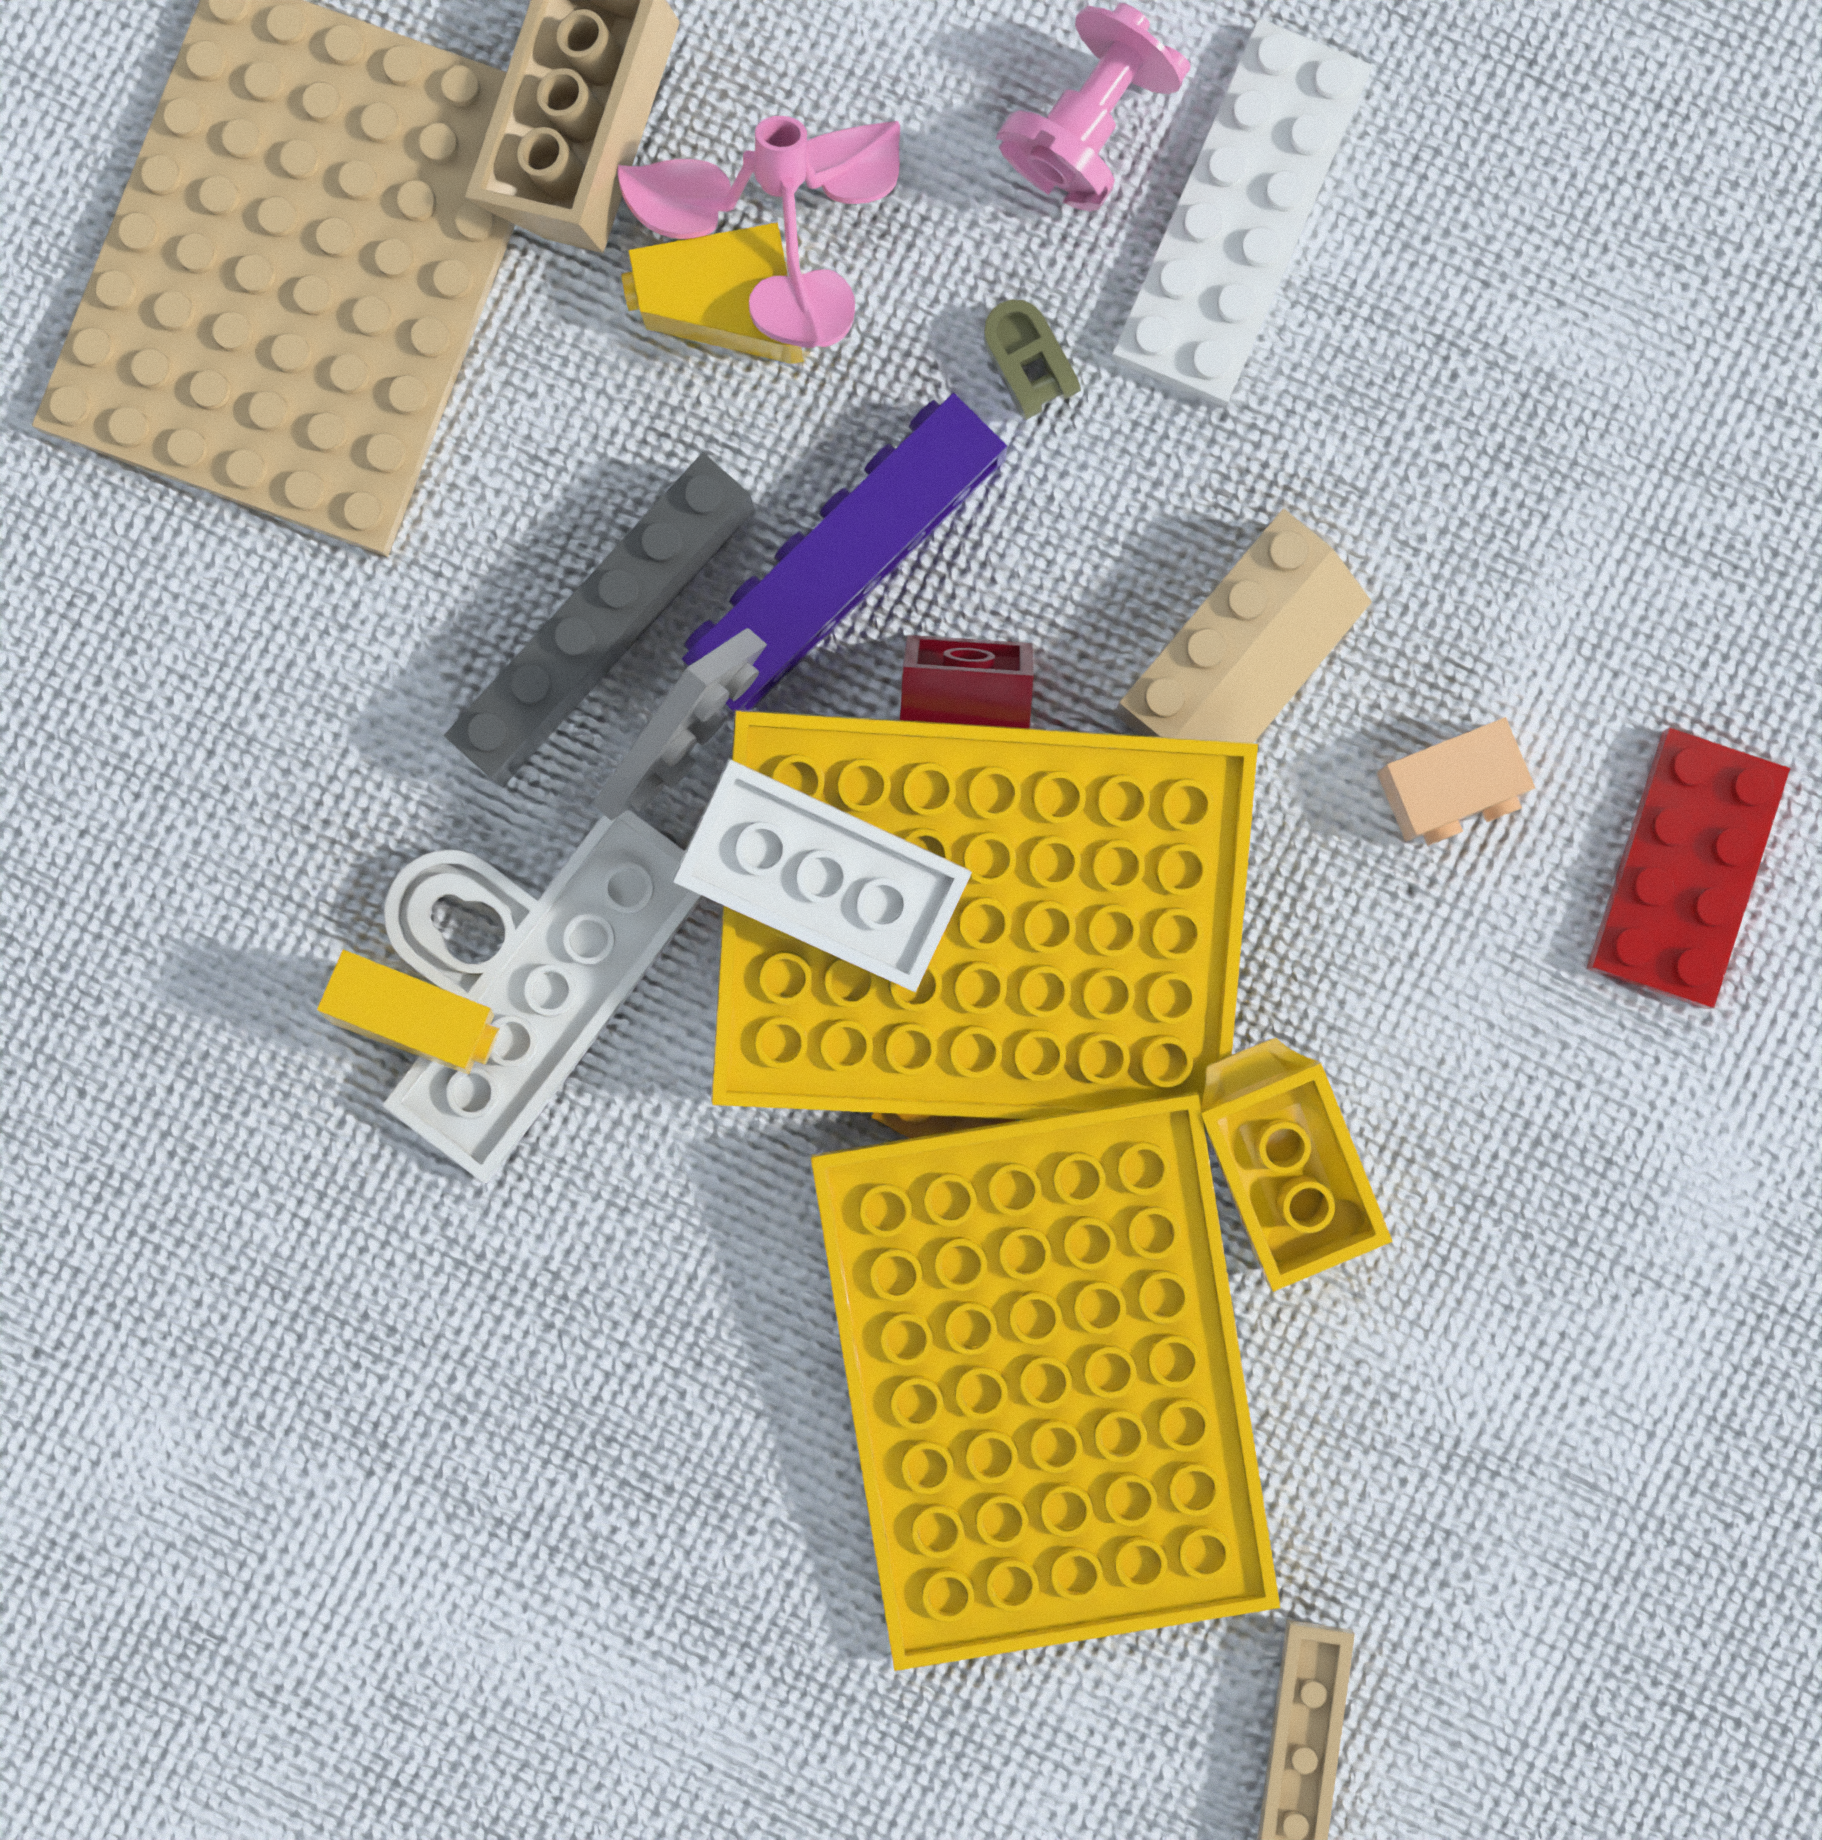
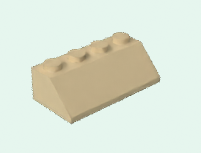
(572, 115)
(1249, 641)

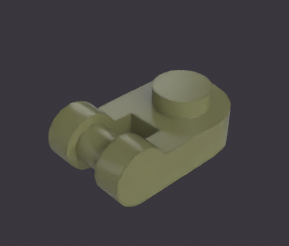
(1015, 338)

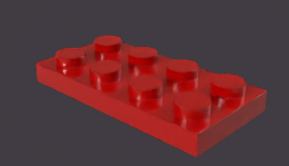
(1688, 868)

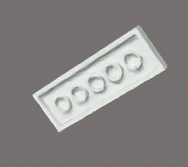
(1241, 213)

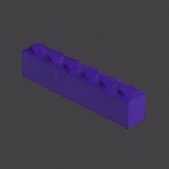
(856, 543)

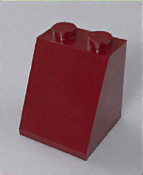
(967, 681)

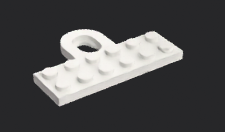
(549, 986)

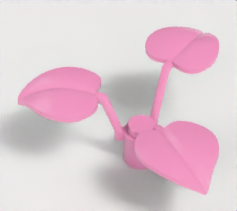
(850, 164)

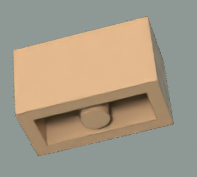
(1455, 781)

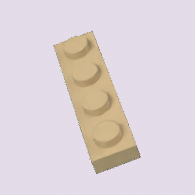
(1306, 1732)

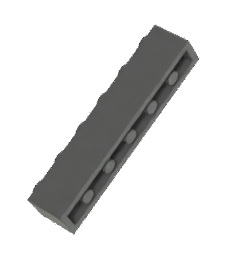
(601, 620)

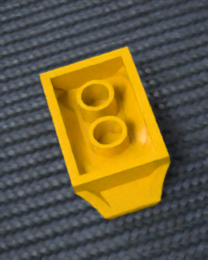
(1289, 1163)

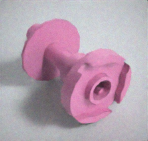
(1067, 142)

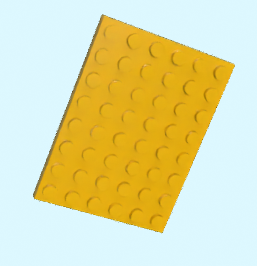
(1077, 961)
(1045, 1381)

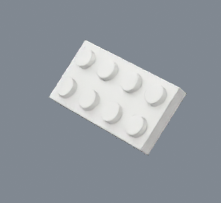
(821, 875)

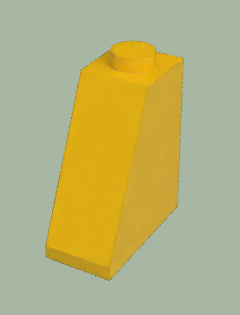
(704, 289)
(408, 1013)

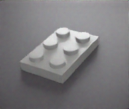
(683, 719)

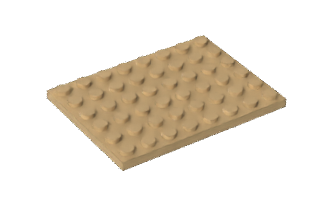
(289, 270)

